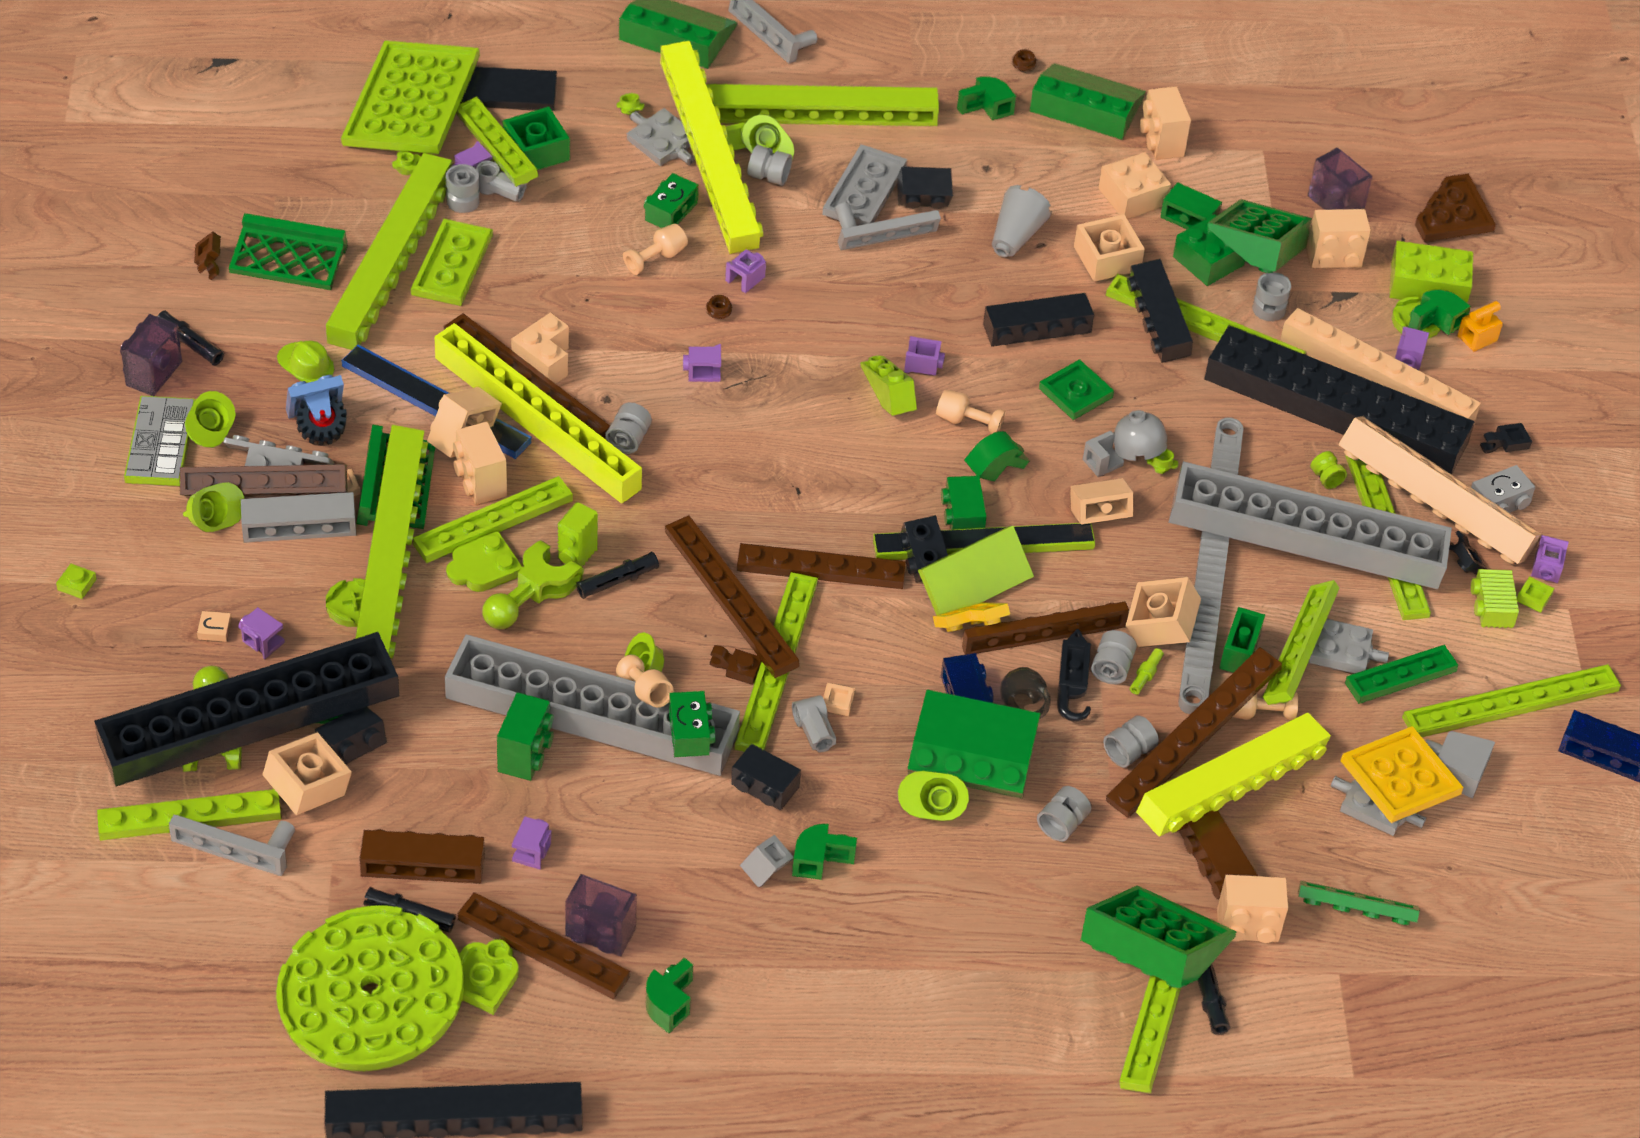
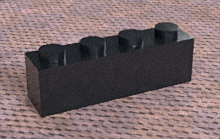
(1160, 311)
(1038, 319)

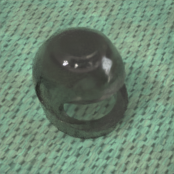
(1025, 687)

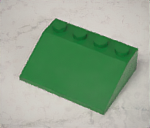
(669, 22)
(1086, 100)
(1262, 233)
(975, 741)
(1155, 935)

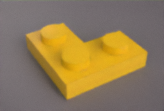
(975, 614)

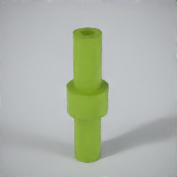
(1146, 671)

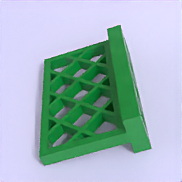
(293, 235)
(372, 479)

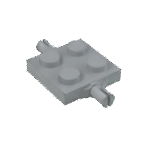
(660, 137)
(1345, 647)
(1361, 807)

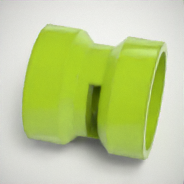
(1330, 472)

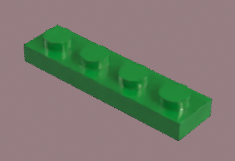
(1401, 674)
(1370, 905)

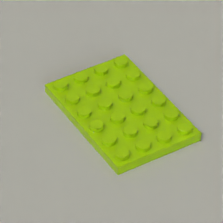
(411, 97)

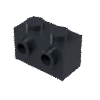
(924, 187)
(922, 543)
(354, 734)
(765, 777)

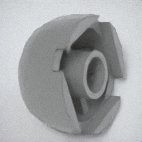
(1140, 435)

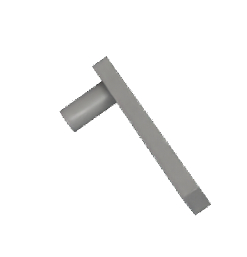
(771, 30)
(856, 236)
(262, 856)

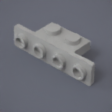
(268, 455)

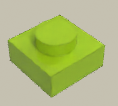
(734, 136)
(76, 581)
(1535, 594)

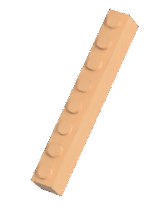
(1352, 355)
(1440, 490)

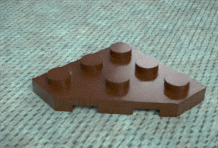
(1454, 211)

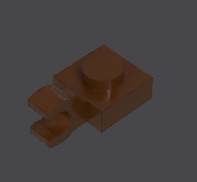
(206, 253)
(739, 666)

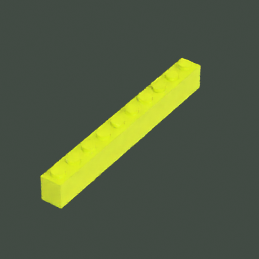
(710, 147)
(539, 413)

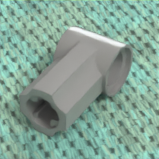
(495, 181)
(813, 716)

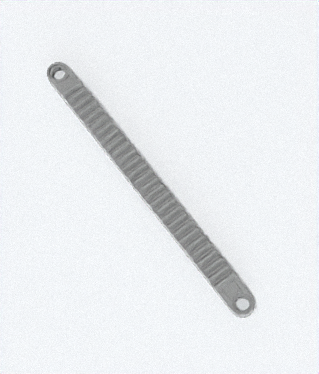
(1209, 581)

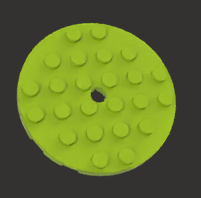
(360, 1031)

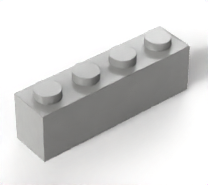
(298, 517)

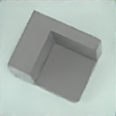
(1100, 454)
(766, 860)

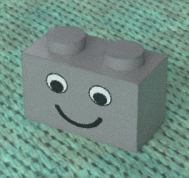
(1507, 489)

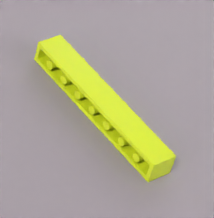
(1233, 774)

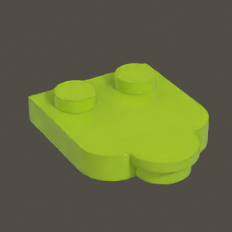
(483, 563)
(488, 973)

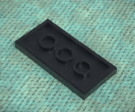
(512, 88)

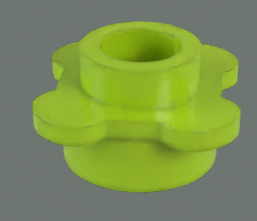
(630, 103)
(405, 162)
(1163, 462)

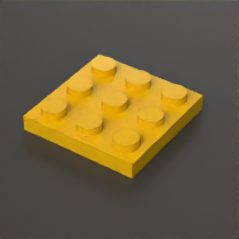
(1401, 774)

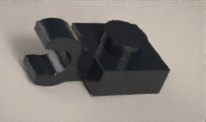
(1510, 437)
(1468, 557)

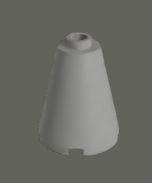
(1019, 219)

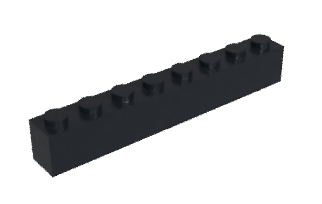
(454, 1111)

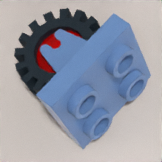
(318, 408)

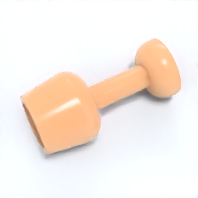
(667, 242)
(955, 406)
(650, 685)
(1249, 709)

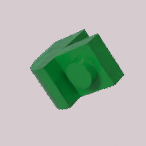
(987, 94)
(1440, 309)
(994, 454)
(817, 846)
(665, 996)

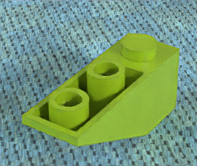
(890, 384)

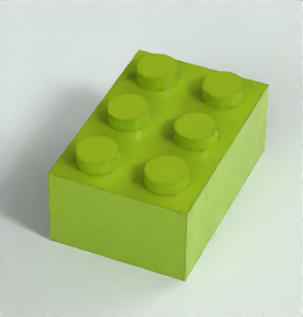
(1427, 267)

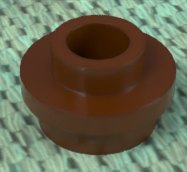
(1024, 60)
(719, 307)

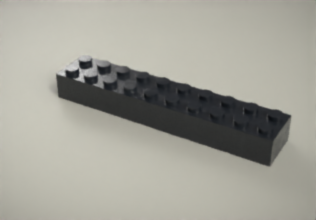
(1334, 396)
(246, 708)

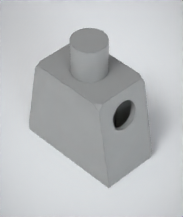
(1465, 758)

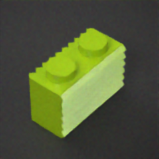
(578, 534)
(1495, 598)

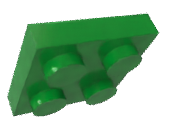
(1076, 389)

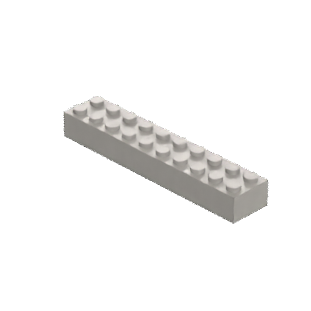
(1310, 525)
(581, 701)

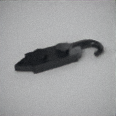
(1073, 675)

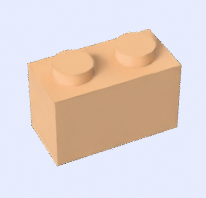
(1101, 501)

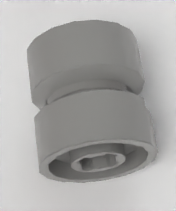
(766, 164)
(462, 188)
(1271, 296)
(629, 427)
(1114, 657)
(1130, 741)
(1064, 813)

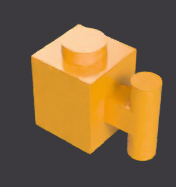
(1481, 327)

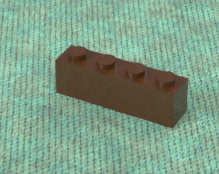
(1215, 850)
(422, 856)

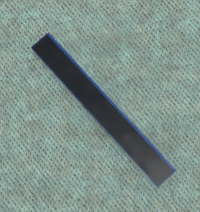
(422, 393)

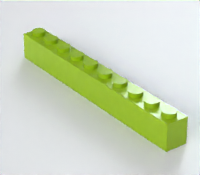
(828, 104)
(389, 253)
(391, 535)

